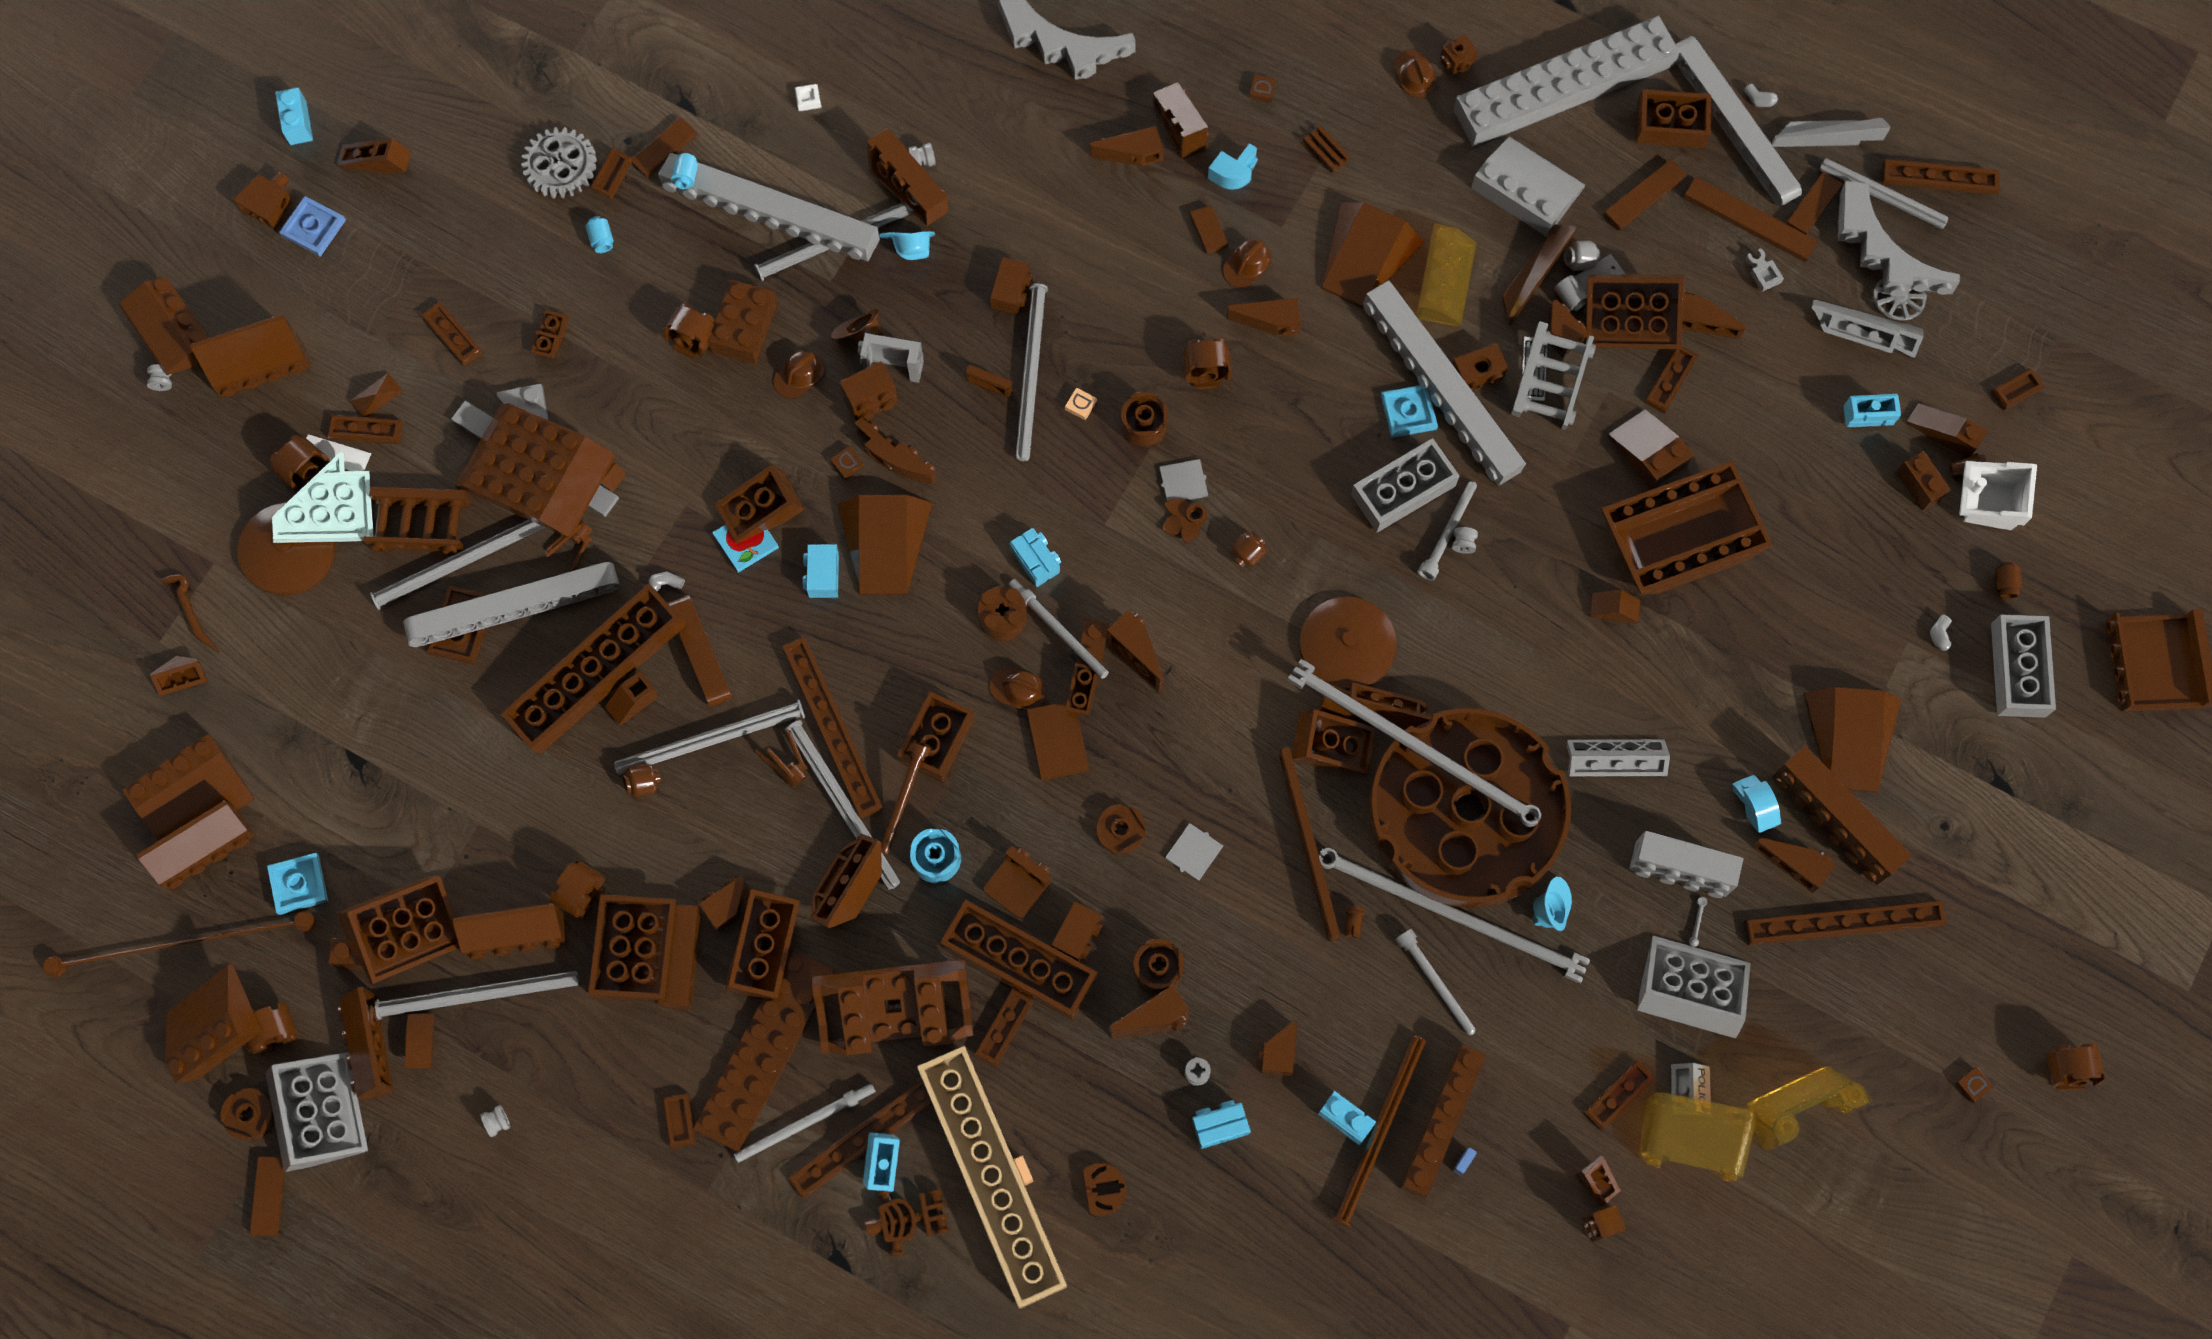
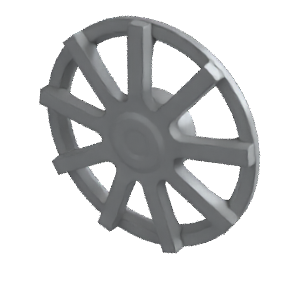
(1899, 302)

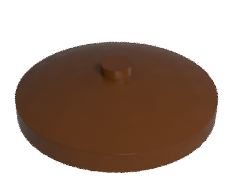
(281, 567)
(1348, 642)

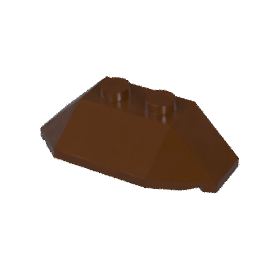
(847, 882)

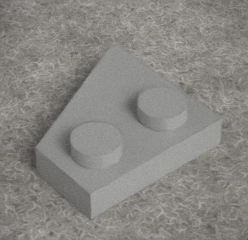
(528, 398)

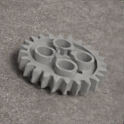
(550, 178)

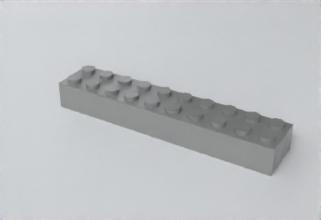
(1565, 81)

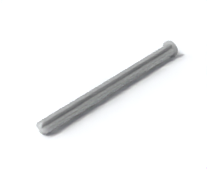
(810, 250)
(1030, 371)
(454, 563)
(711, 737)
(837, 795)
(476, 993)

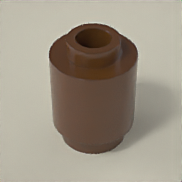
(2009, 580)

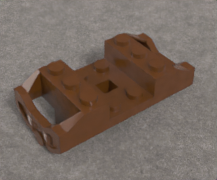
(892, 1006)

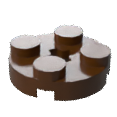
(1122, 815)
(234, 1121)

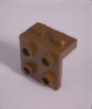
(1018, 882)

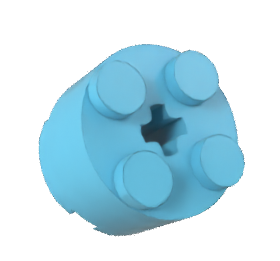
(940, 843)

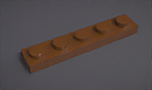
(1941, 176)

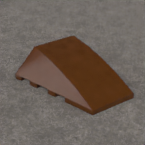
(1366, 250)
(884, 540)
(1854, 733)

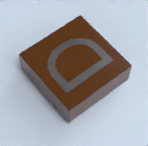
(1262, 88)
(847, 462)
(1974, 1085)

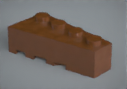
(905, 177)

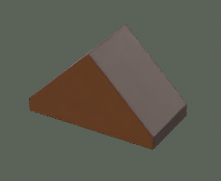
(1615, 606)

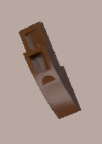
(900, 460)
(1084, 678)

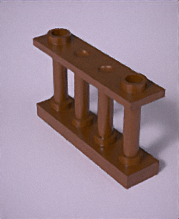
(408, 499)

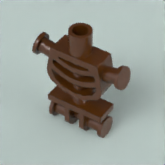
(882, 1224)

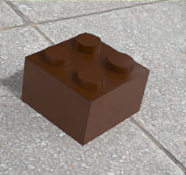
(869, 392)

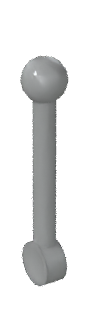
(1701, 902)

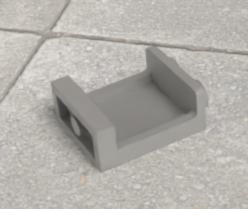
(892, 352)

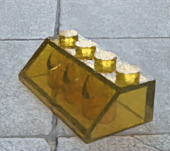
(1446, 276)

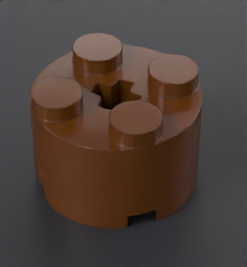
(689, 331)
(1207, 363)
(1146, 431)
(298, 462)
(1002, 600)
(578, 889)
(1145, 959)
(275, 1026)
(2075, 1067)

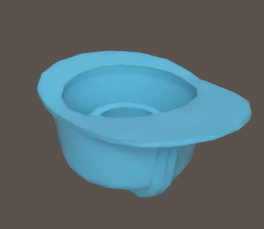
(910, 245)
(1553, 906)

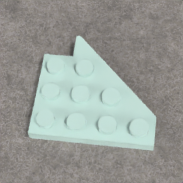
(328, 508)

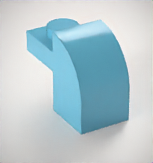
(1233, 173)
(1759, 803)

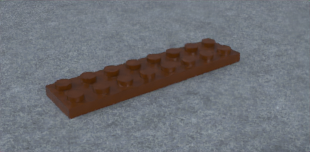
(761, 1055)

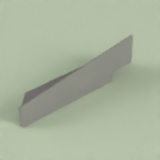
(1831, 133)
(1868, 328)

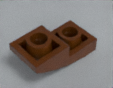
(550, 334)
(419, 1041)

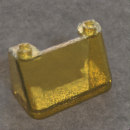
(1777, 1108)
(1697, 1134)

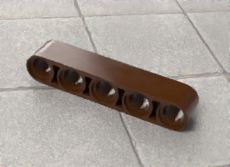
(701, 653)

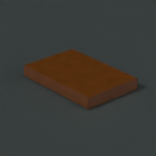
(462, 647)
(1057, 741)

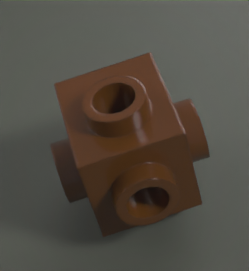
(1458, 54)

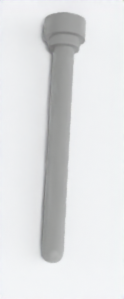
(1429, 568)
(1408, 942)

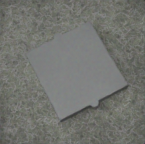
(1184, 480)
(1194, 852)

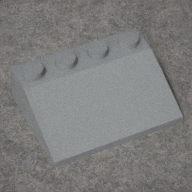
(1527, 186)
(1695, 987)
(315, 1111)

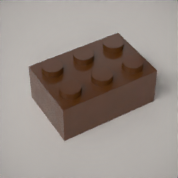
(1673, 118)
(743, 322)
(942, 727)

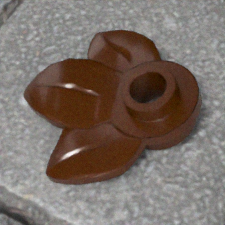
(1181, 521)

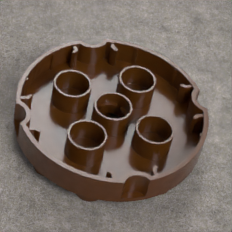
(1459, 858)

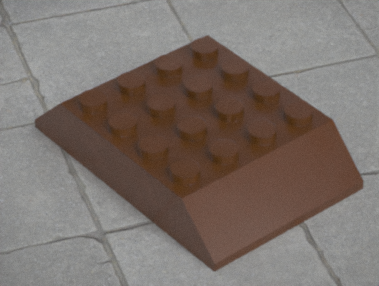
(536, 469)
(1687, 529)

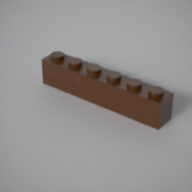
(1443, 1122)

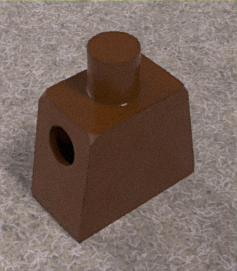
(265, 199)

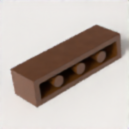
(682, 958)

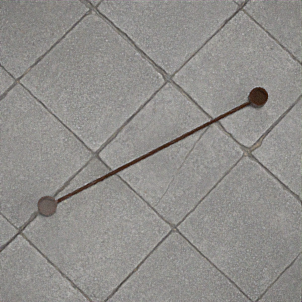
(56, 966)

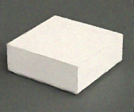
(808, 97)

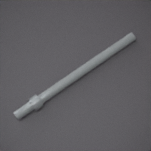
(1030, 600)
(850, 1099)

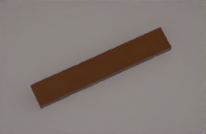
(1750, 219)

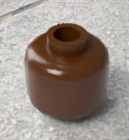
(1248, 549)
(641, 780)

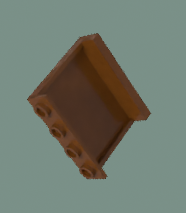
(2161, 661)

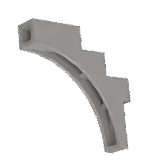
(1055, 44)
(1900, 271)

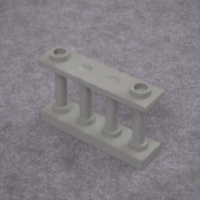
(1537, 359)

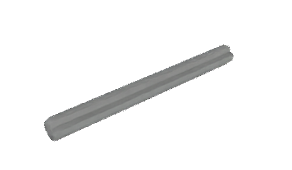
(1886, 194)

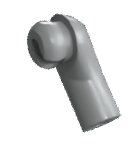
(1760, 99)
(668, 578)
(1939, 634)

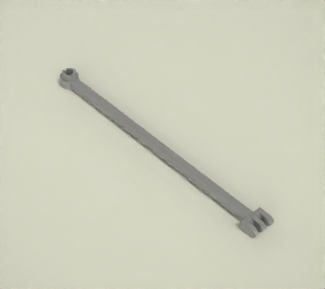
(1412, 742)
(1570, 965)

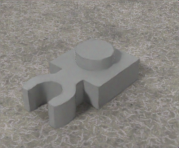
(1764, 273)

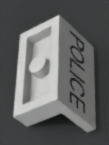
(1691, 1081)

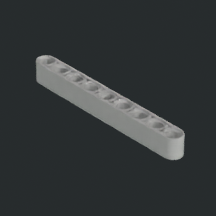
(1737, 123)
(511, 604)

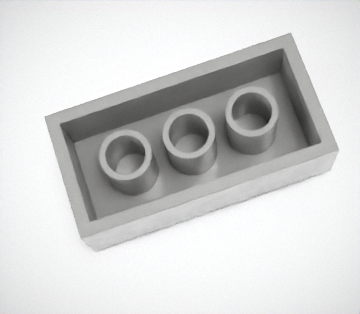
(1404, 485)
(2023, 666)
(1686, 864)

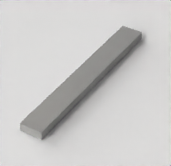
(476, 423)

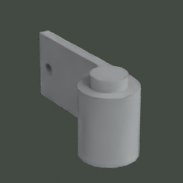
(1574, 289)

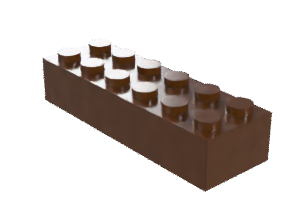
(1841, 816)
(1018, 960)

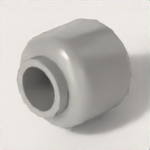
(1581, 255)

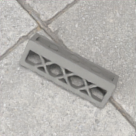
(1618, 760)

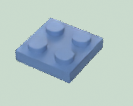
(312, 226)

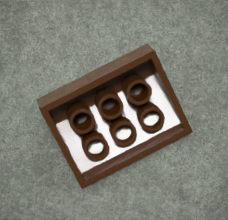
(1635, 310)
(251, 355)
(187, 787)
(401, 928)
(632, 948)
(208, 1026)

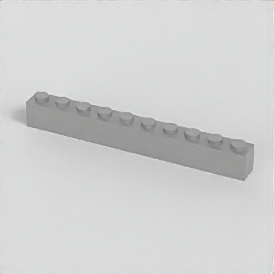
(777, 210)
(1444, 383)

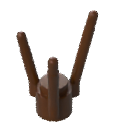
(580, 534)
(792, 773)

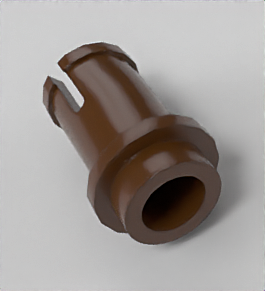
(1354, 920)

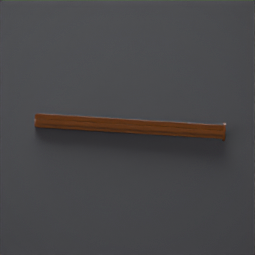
(1379, 1132)

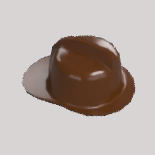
(1415, 73)
(1247, 263)
(858, 326)
(798, 374)
(1017, 688)

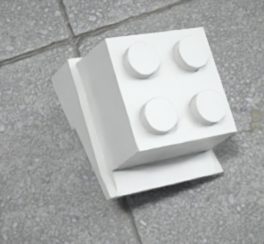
(1998, 493)

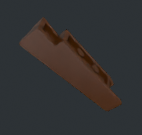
(1536, 270)
(1396, 708)

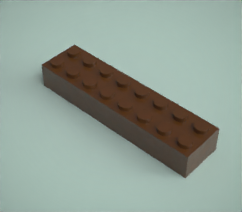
(593, 669)

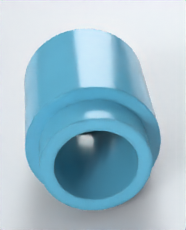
(684, 171)
(599, 234)

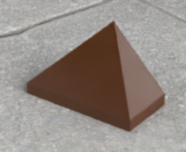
(376, 395)
(178, 675)
(1599, 1181)

